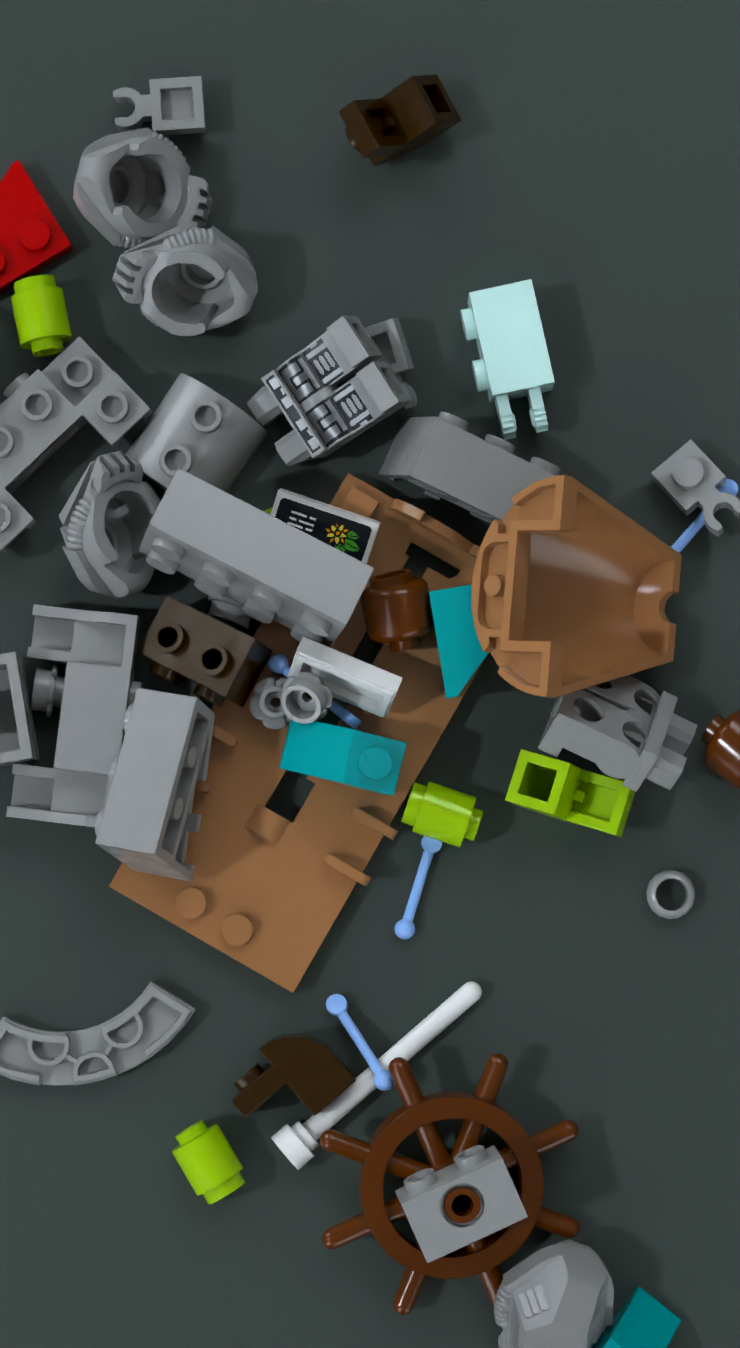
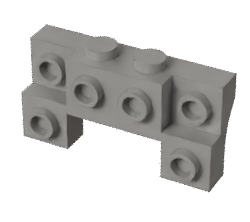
(48, 411)
(93, 707)

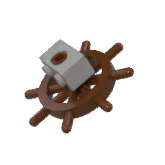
(456, 1195)

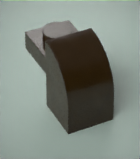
(400, 119)
(301, 1062)

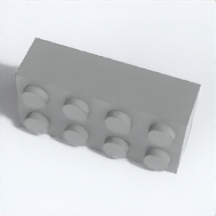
(253, 560)

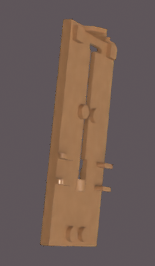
(275, 885)

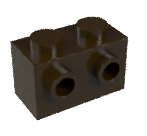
(203, 651)

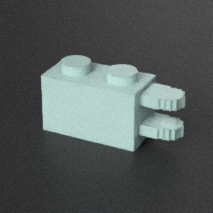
(510, 350)

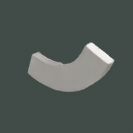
(97, 1051)

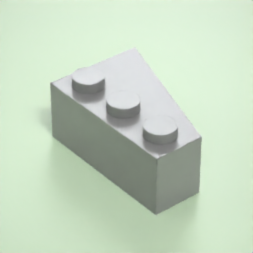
(461, 466)
(155, 783)

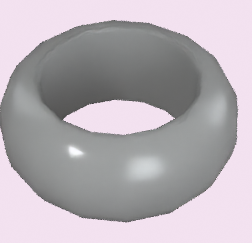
(689, 892)

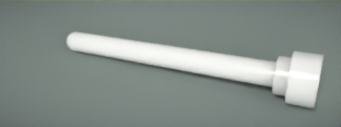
(301, 1139)

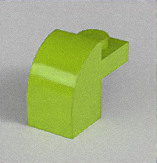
(569, 793)

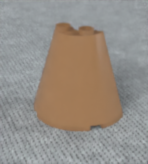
(572, 591)

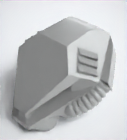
(138, 187)
(188, 280)
(104, 532)
(555, 1299)

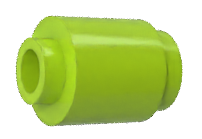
(40, 315)
(442, 813)
(208, 1161)

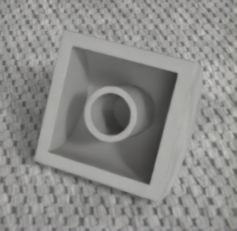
(198, 434)

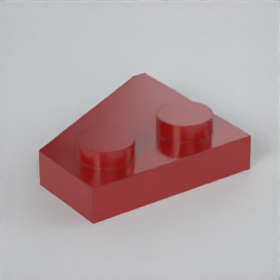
(27, 229)

